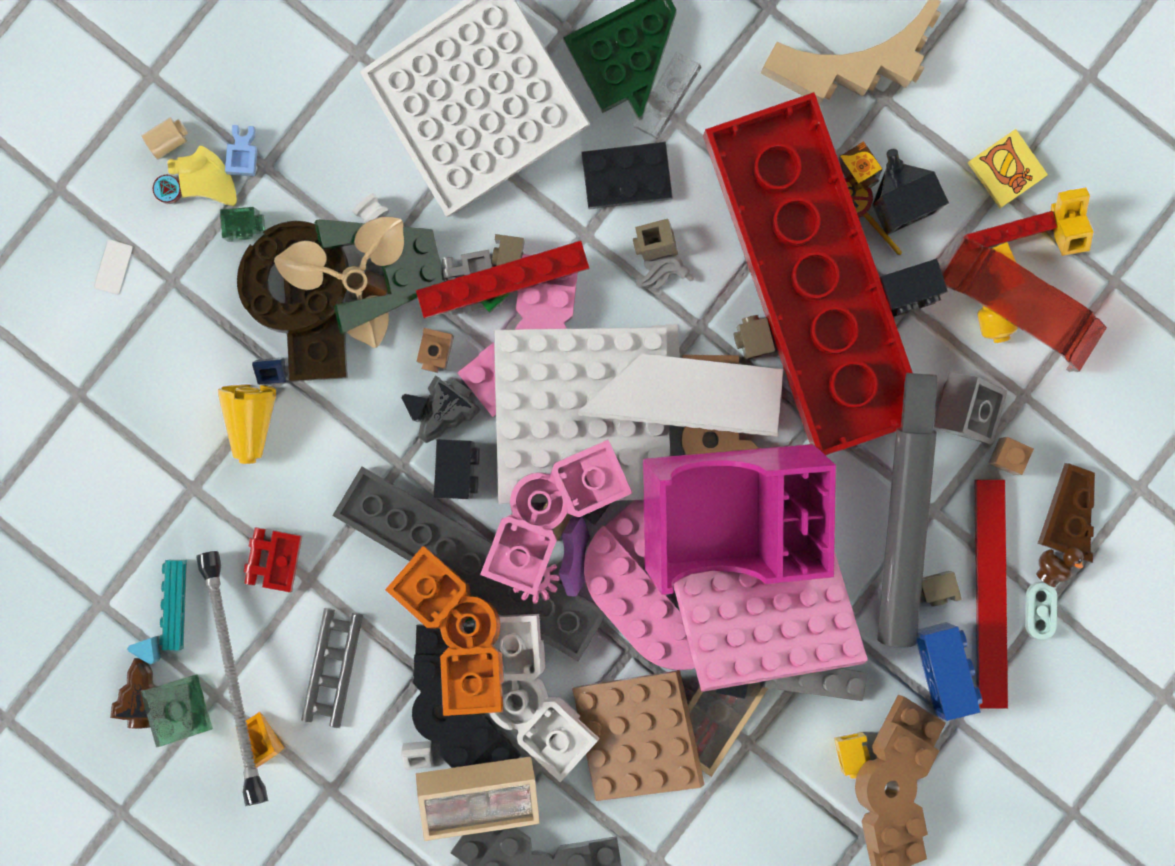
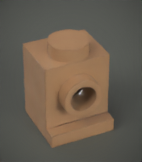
(444, 344)

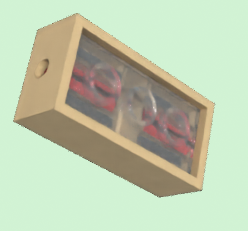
(718, 721)
(477, 798)

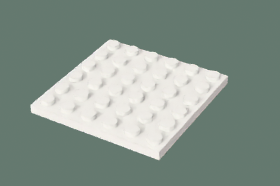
(474, 99)
(543, 385)

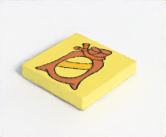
(1007, 168)

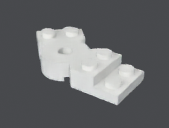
(544, 723)

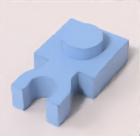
(241, 156)

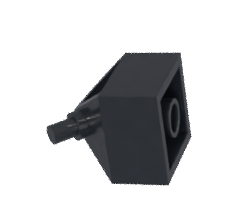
(906, 194)

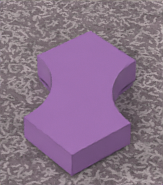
(575, 541)

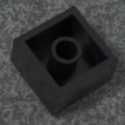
(914, 285)
(456, 469)

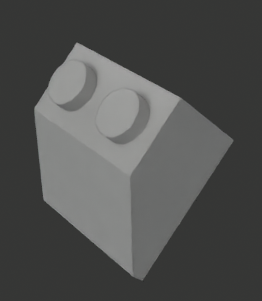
(970, 408)

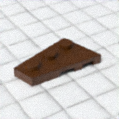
(1070, 512)

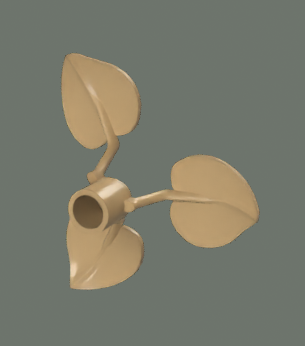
(379, 240)

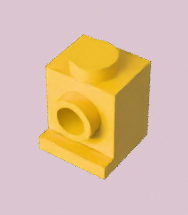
(852, 753)

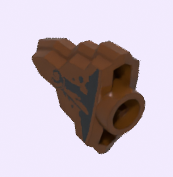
(130, 701)

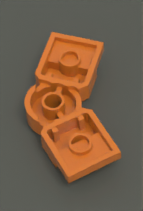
(443, 600)

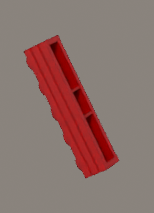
(1014, 230)

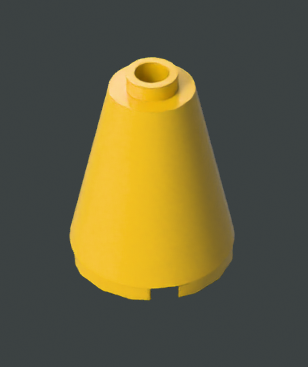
(247, 418)

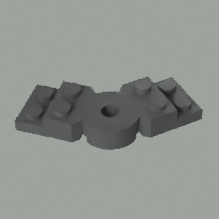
(514, 848)

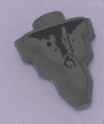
(446, 408)

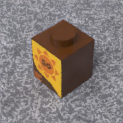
(860, 167)

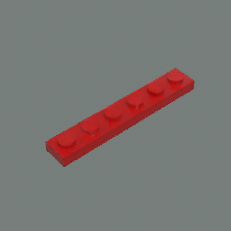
(502, 279)

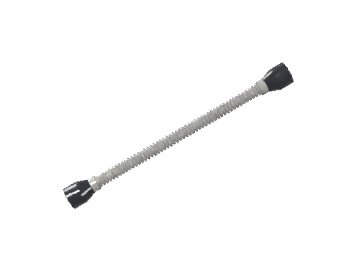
(254, 789)

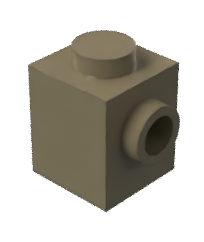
(754, 337)

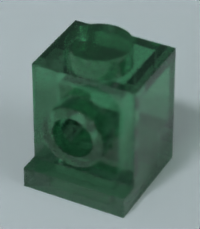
(241, 223)

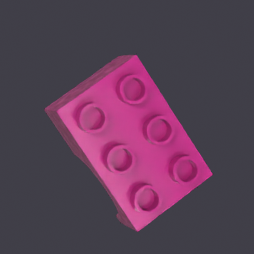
(740, 514)

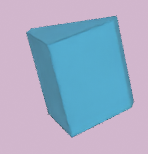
(146, 650)

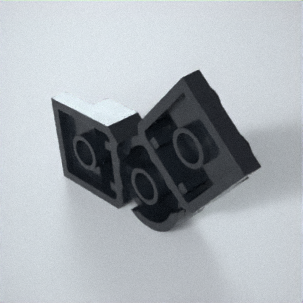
(461, 738)

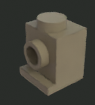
(653, 232)
(509, 250)
(939, 587)

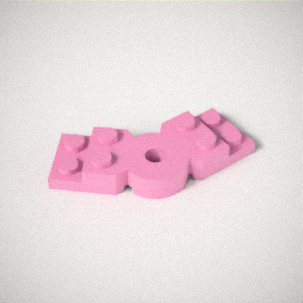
(540, 307)
(527, 535)

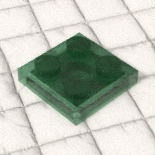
(176, 710)

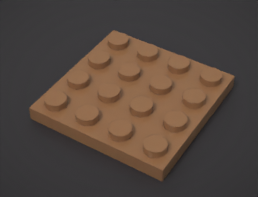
(642, 734)

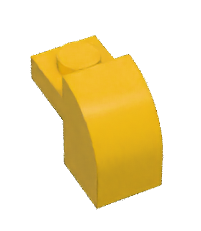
(1073, 227)

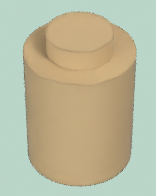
(165, 137)

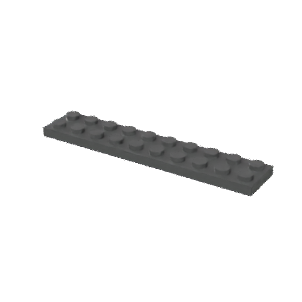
(408, 524)

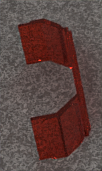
(1024, 301)

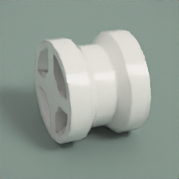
(370, 208)

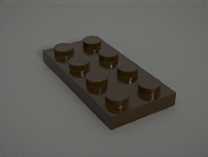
(316, 352)

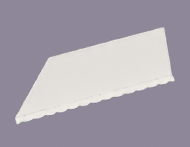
(692, 395)

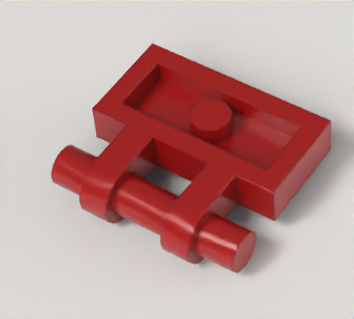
(281, 560)

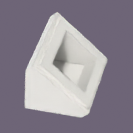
(417, 755)

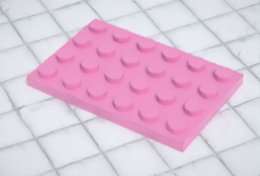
(766, 631)

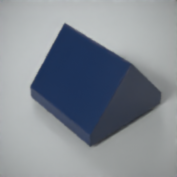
(269, 370)

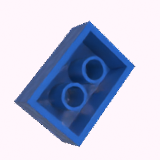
(948, 671)

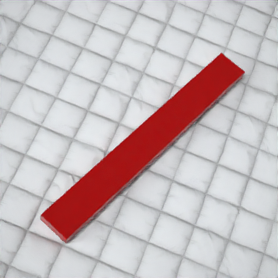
(991, 593)

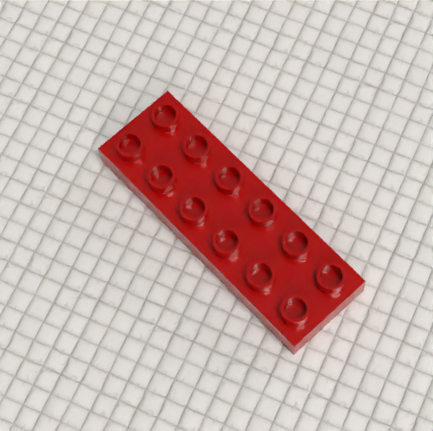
(812, 272)

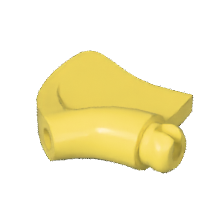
(203, 176)

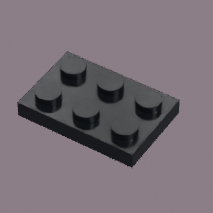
(627, 175)

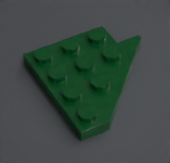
(623, 52)

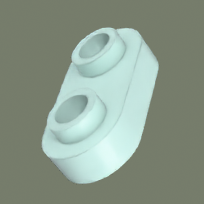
(1044, 610)

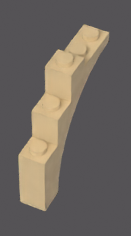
(857, 71)

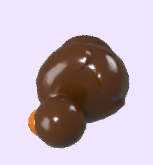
(1055, 569)

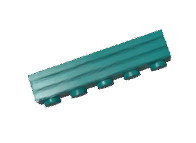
(173, 605)

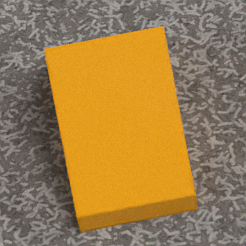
(263, 739)

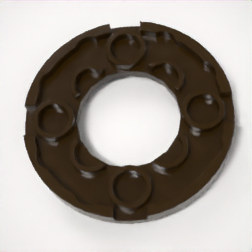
(254, 285)

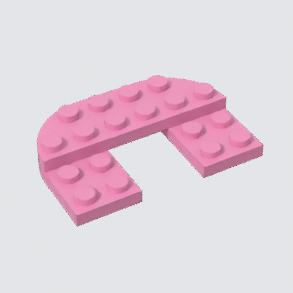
(629, 596)

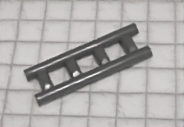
(346, 656)

